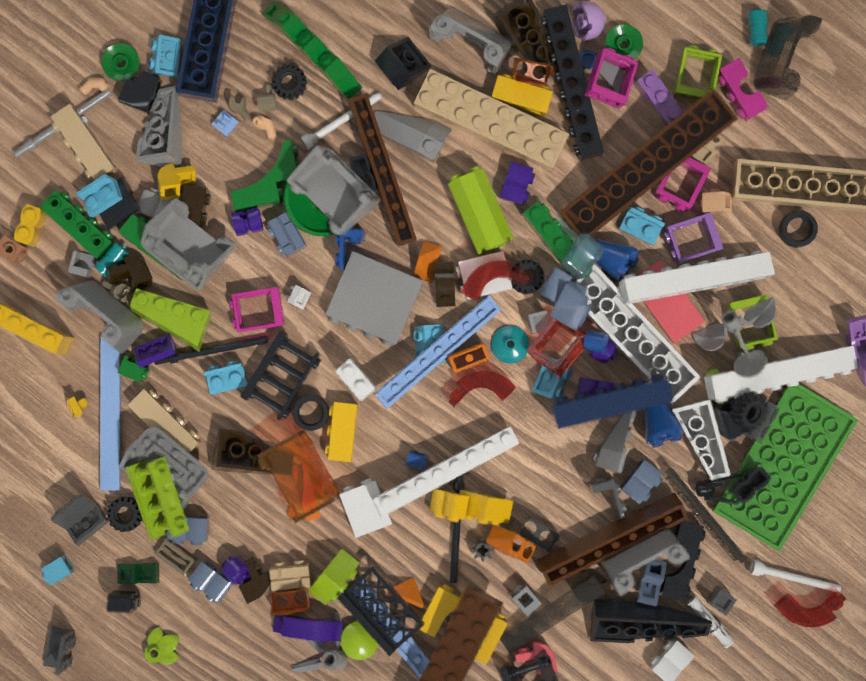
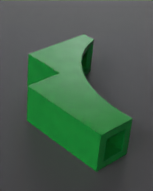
(266, 190)

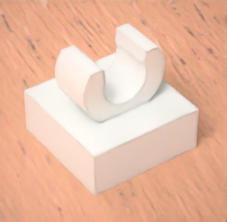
(298, 296)

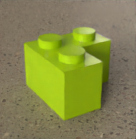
(334, 577)

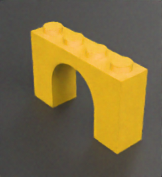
(39, 334)
(443, 603)

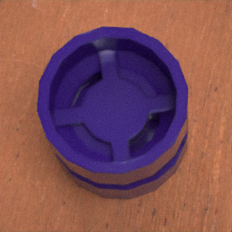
(247, 221)

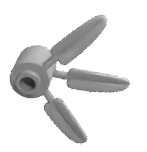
(331, 659)

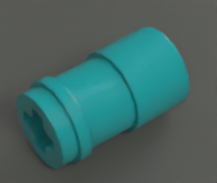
(758, 27)
(113, 256)

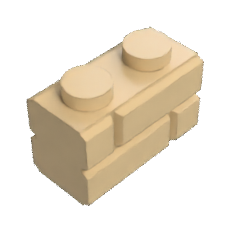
(290, 576)

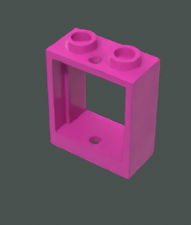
(605, 95)
(680, 204)
(277, 309)

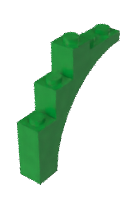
(312, 48)

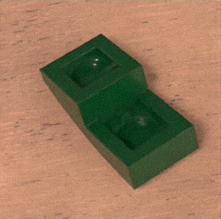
(138, 573)

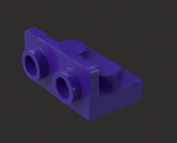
(155, 350)

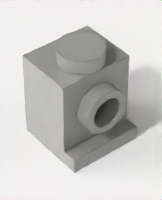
(529, 605)

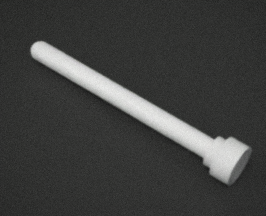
(311, 139)
(758, 568)

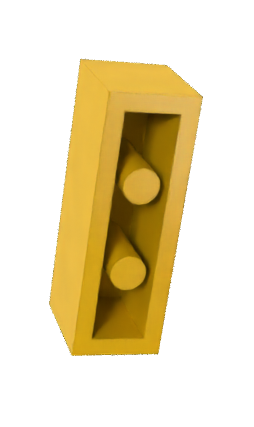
(522, 95)
(341, 431)

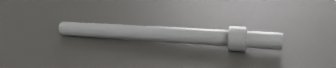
(31, 144)

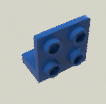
(351, 236)

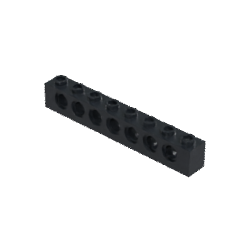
(560, 16)

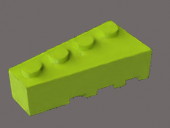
(173, 317)

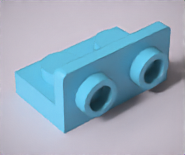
(164, 56)
(100, 195)
(641, 225)
(226, 378)
(549, 384)

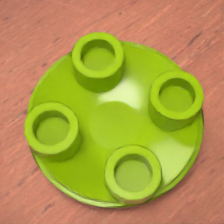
(357, 642)

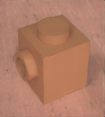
(12, 250)

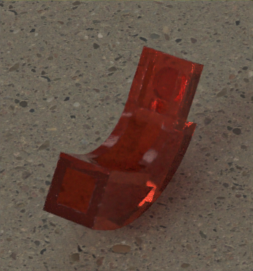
(485, 273)
(482, 379)
(810, 617)

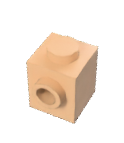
(716, 202)

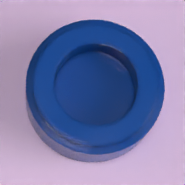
(587, 59)

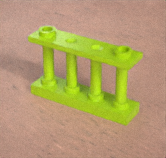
(148, 502)

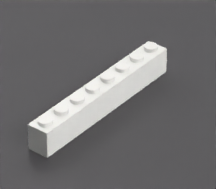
(696, 278)
(783, 372)
(445, 471)

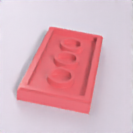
(673, 313)

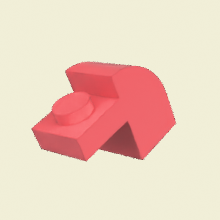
(526, 654)

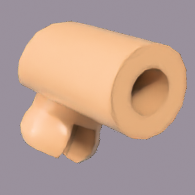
(98, 82)
(265, 124)

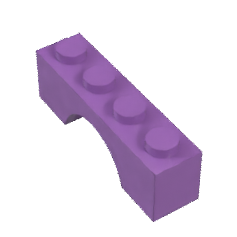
(658, 96)

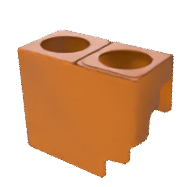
(529, 74)
(502, 541)
(276, 610)

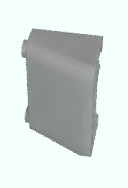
(453, 21)
(333, 189)
(184, 245)
(122, 324)
(185, 470)
(621, 564)

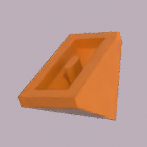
(425, 264)
(409, 592)

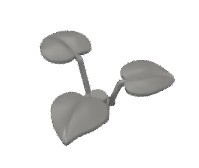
(713, 336)

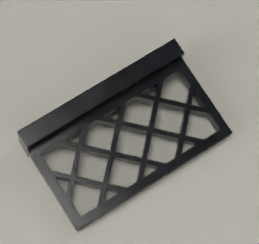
(366, 617)

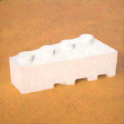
(702, 431)

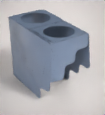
(554, 284)
(571, 306)

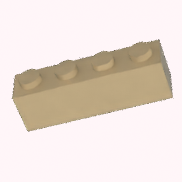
(83, 142)
(159, 415)

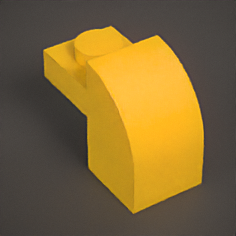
(172, 178)

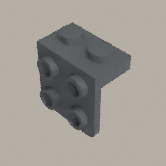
(601, 484)
(80, 518)

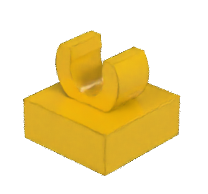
(76, 407)

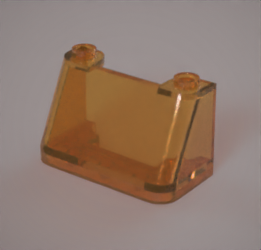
(300, 475)

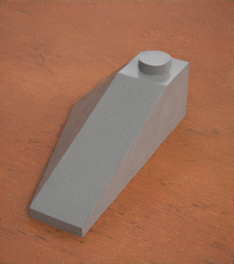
(414, 134)
(162, 136)
(612, 450)

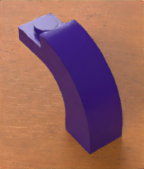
(308, 628)

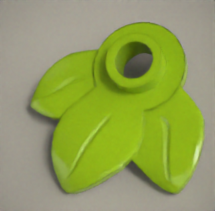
(163, 645)

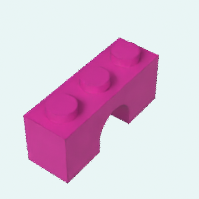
(747, 105)

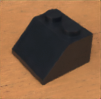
(402, 63)

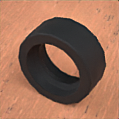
(813, 229)
(296, 412)

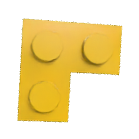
(487, 508)

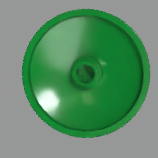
(305, 213)

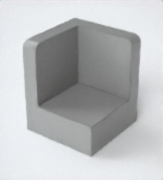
(81, 264)
(537, 321)

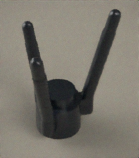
(707, 487)

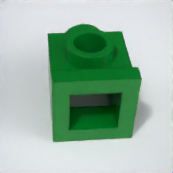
(132, 370)

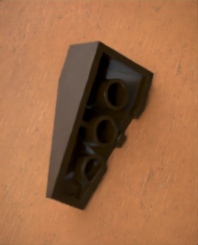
(522, 28)
(237, 453)

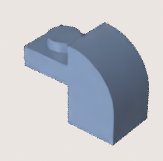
(650, 581)

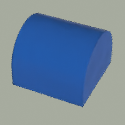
(596, 341)
(416, 460)

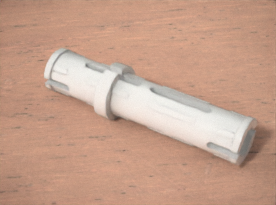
(716, 629)

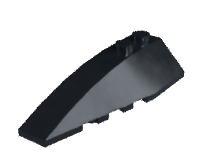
(630, 620)

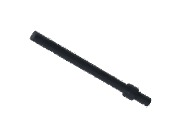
(213, 349)
(457, 485)

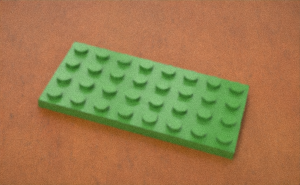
(796, 457)

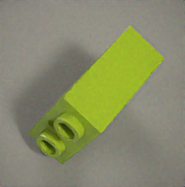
(695, 53)
(771, 330)

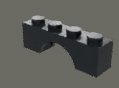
(677, 583)

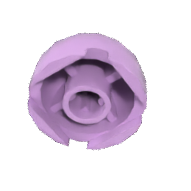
(588, 20)

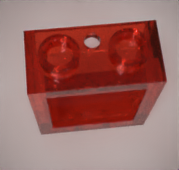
(567, 358)

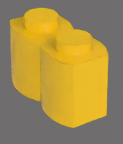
(31, 222)
(448, 504)

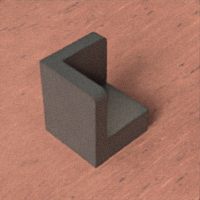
(721, 600)

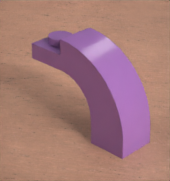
(857, 337)

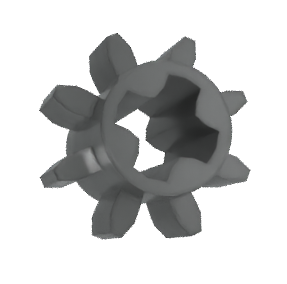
(486, 553)

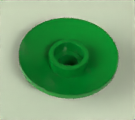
(627, 34)
(116, 54)

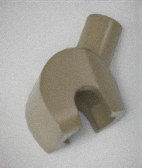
(267, 101)
(239, 108)
(118, 290)

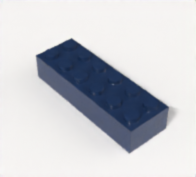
(205, 49)
(612, 401)

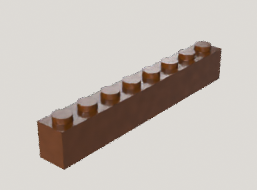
(382, 170)
(612, 539)

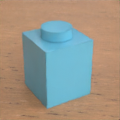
(57, 570)

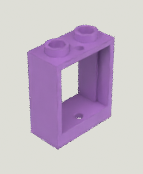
(711, 232)

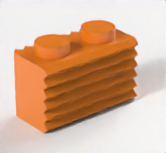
(469, 357)

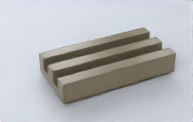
(188, 565)

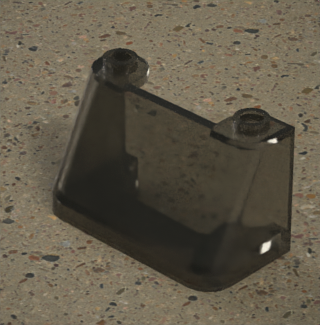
(773, 71)

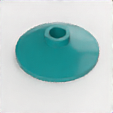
(502, 351)

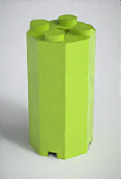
(480, 210)

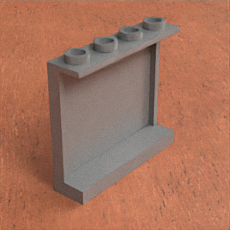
(373, 299)

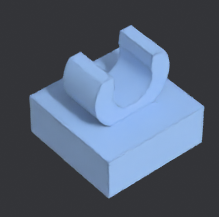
(225, 123)

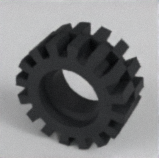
(289, 93)
(538, 276)
(755, 415)
(114, 518)

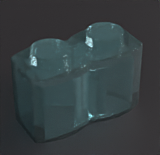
(582, 256)

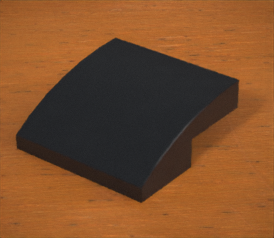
(121, 210)

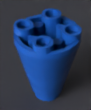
(617, 259)
(661, 425)

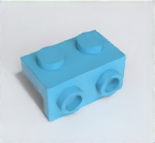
(425, 336)

